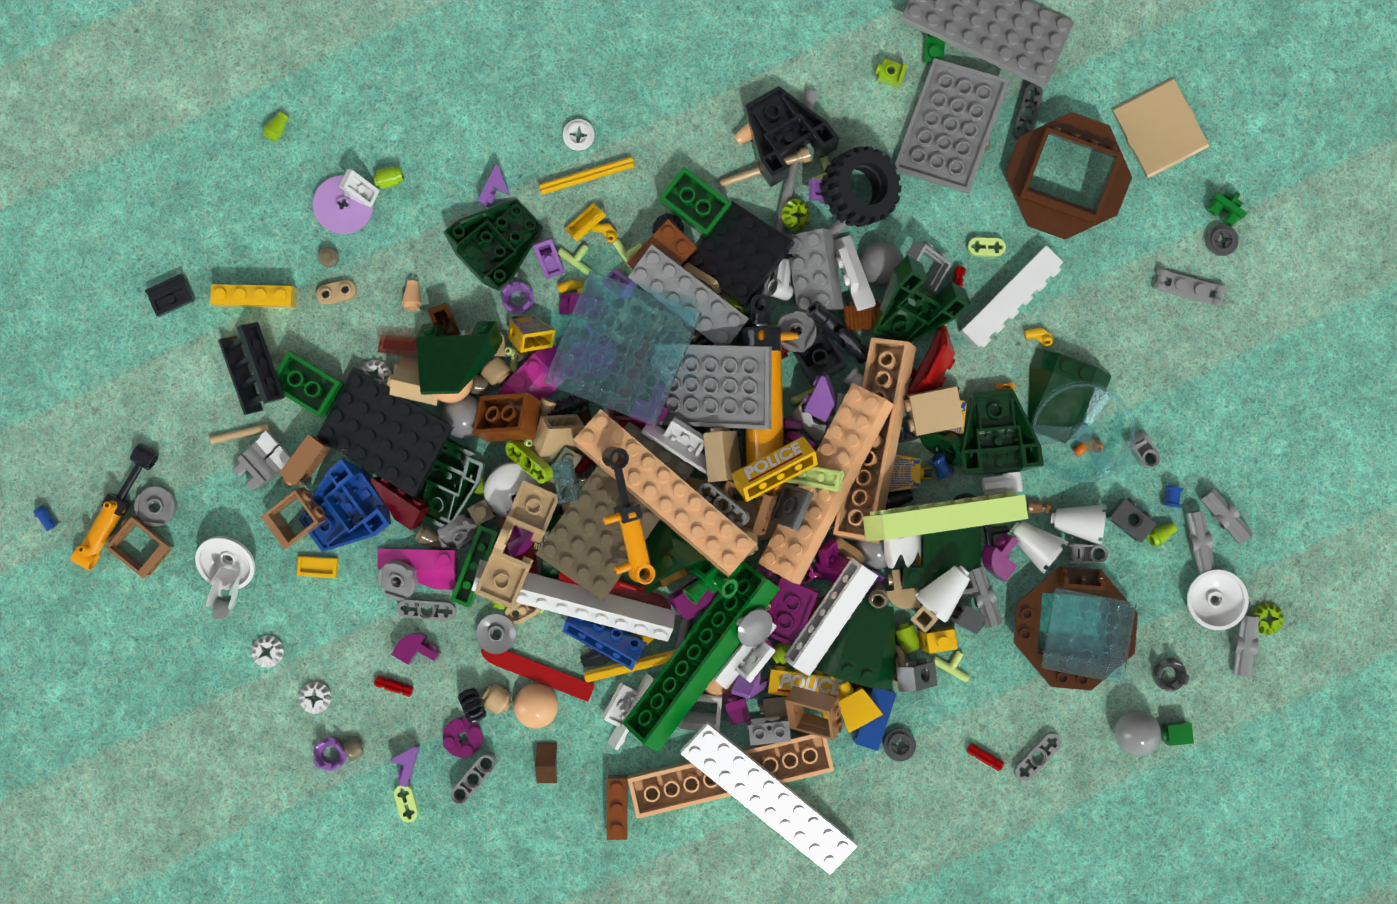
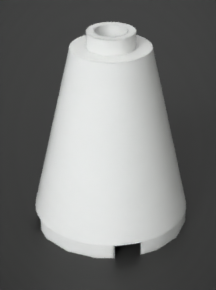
(1081, 521)
(1038, 544)
(944, 592)

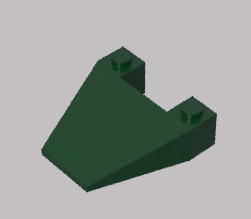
(914, 310)
(453, 361)
(941, 553)

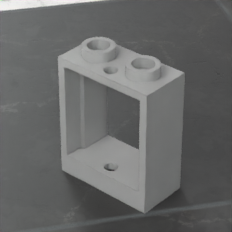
(940, 265)
(766, 733)

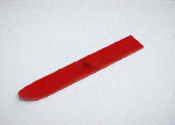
(631, 592)
(541, 674)

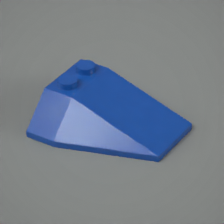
(350, 505)

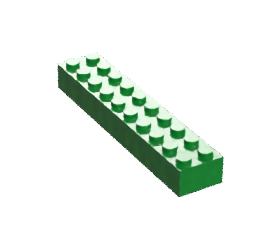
(697, 660)

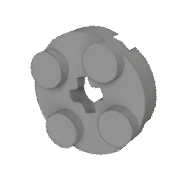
(807, 330)
(167, 506)
(457, 533)
(405, 573)

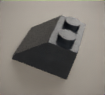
(821, 358)

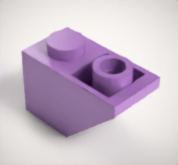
(823, 398)

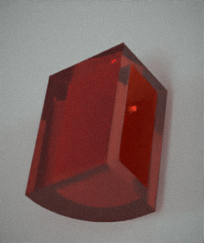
(398, 345)

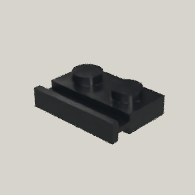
(169, 295)

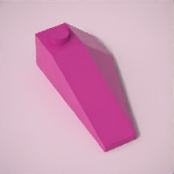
(434, 566)

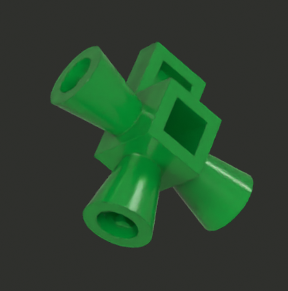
(710, 579)

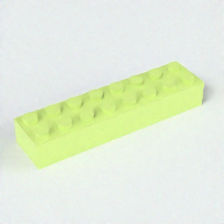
(944, 516)

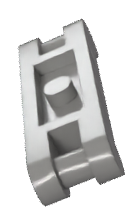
(1189, 288)

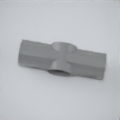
(1226, 516)
(1200, 541)
(986, 598)
(1246, 645)

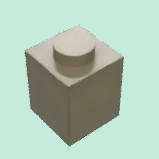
(481, 513)
(773, 707)

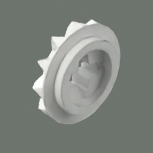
(572, 128)
(383, 370)
(276, 652)
(321, 691)

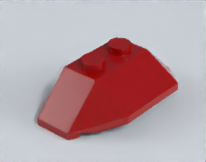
(935, 363)

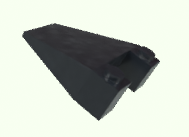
(783, 126)

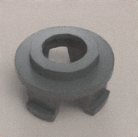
(1180, 679)

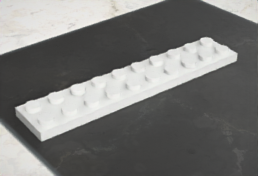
(768, 797)

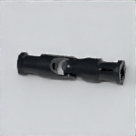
(845, 339)

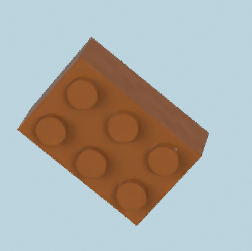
(670, 241)
(507, 417)

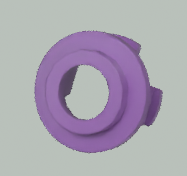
(506, 294)
(319, 758)

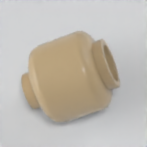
(496, 372)
(496, 699)

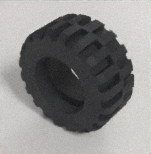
(882, 178)

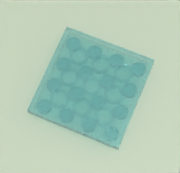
(1088, 635)

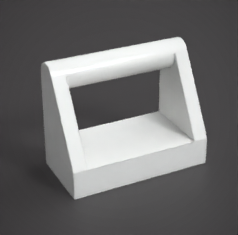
(696, 720)

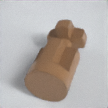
(1037, 507)

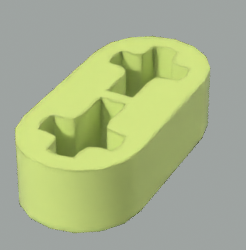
(986, 242)
(401, 804)

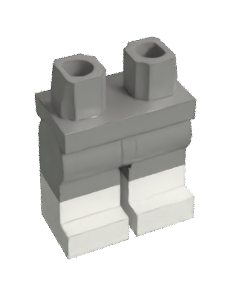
(262, 461)

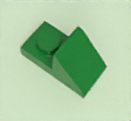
(933, 49)

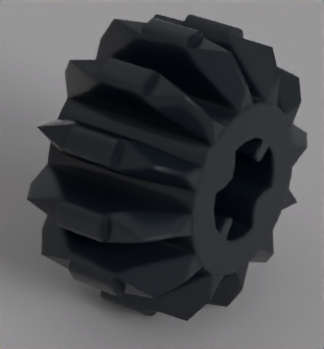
(472, 705)

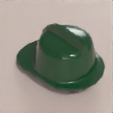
(945, 443)

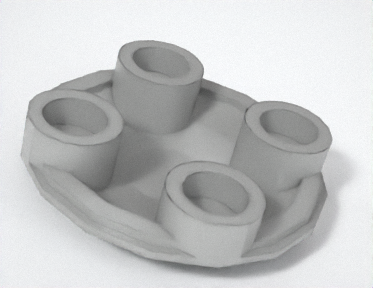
(754, 627)

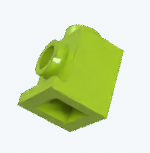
(891, 79)

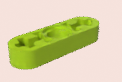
(539, 468)

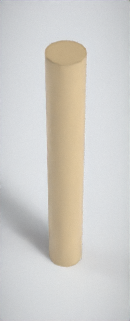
(239, 433)

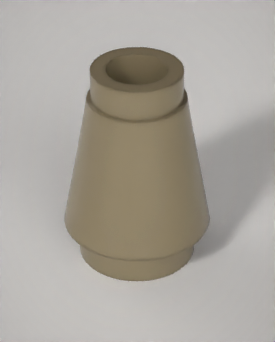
(428, 537)
(878, 597)

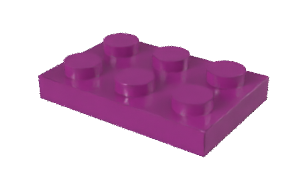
(791, 610)

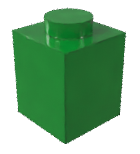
(1177, 733)

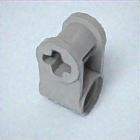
(1142, 448)
(1083, 553)

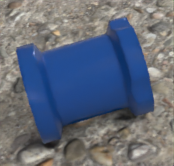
(941, 466)
(1172, 496)

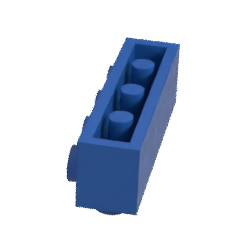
(609, 641)

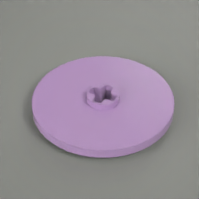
(330, 214)

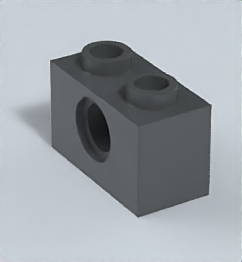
(1143, 524)
(967, 618)
(916, 675)

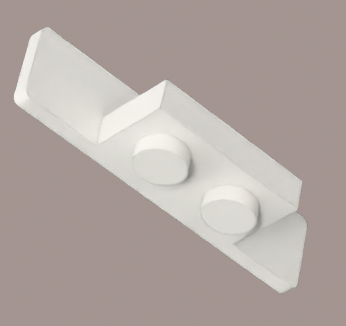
(853, 273)
(681, 441)
(746, 662)
(620, 706)

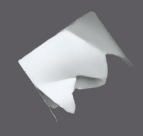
(809, 424)
(904, 548)
(222, 608)

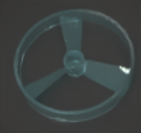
(1083, 432)

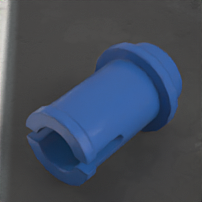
(45, 517)

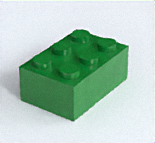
(694, 202)
(307, 384)

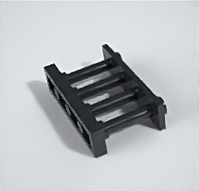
(261, 365)

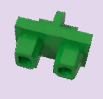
(1229, 204)

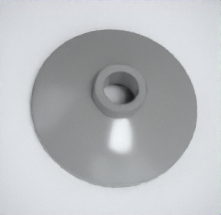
(491, 642)

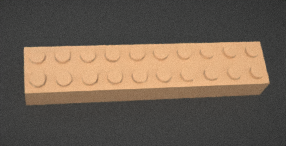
(889, 376)
(843, 450)
(667, 495)
(687, 785)

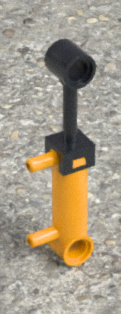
(113, 508)
(629, 517)

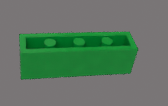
(480, 550)

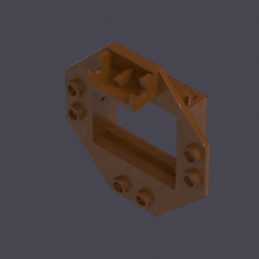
(1053, 213)
(1029, 613)

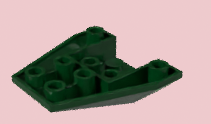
(494, 241)

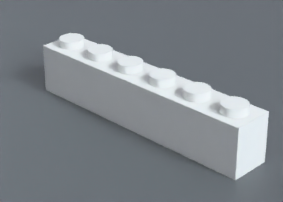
(1011, 297)
(830, 617)

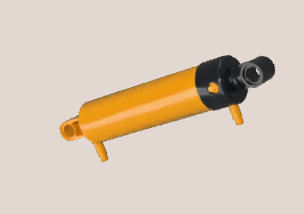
(765, 441)

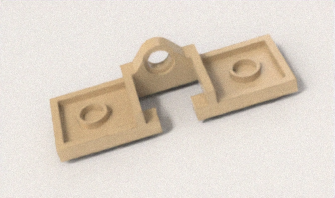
(504, 574)

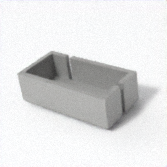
(815, 270)

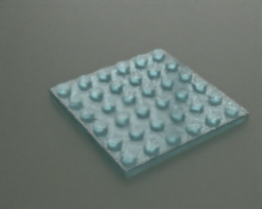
(622, 348)

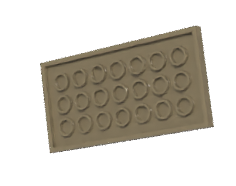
(580, 540)

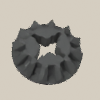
(1226, 232)
(905, 752)

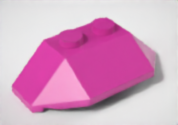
(531, 376)

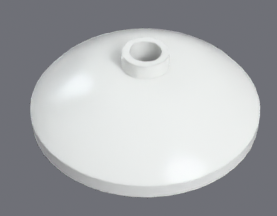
(503, 484)
(216, 554)
(1230, 604)

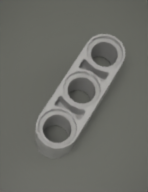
(468, 786)

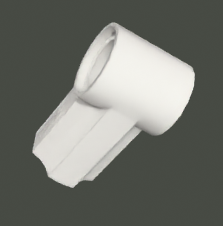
(780, 284)
(1005, 483)

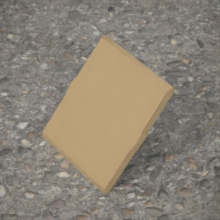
(1160, 127)

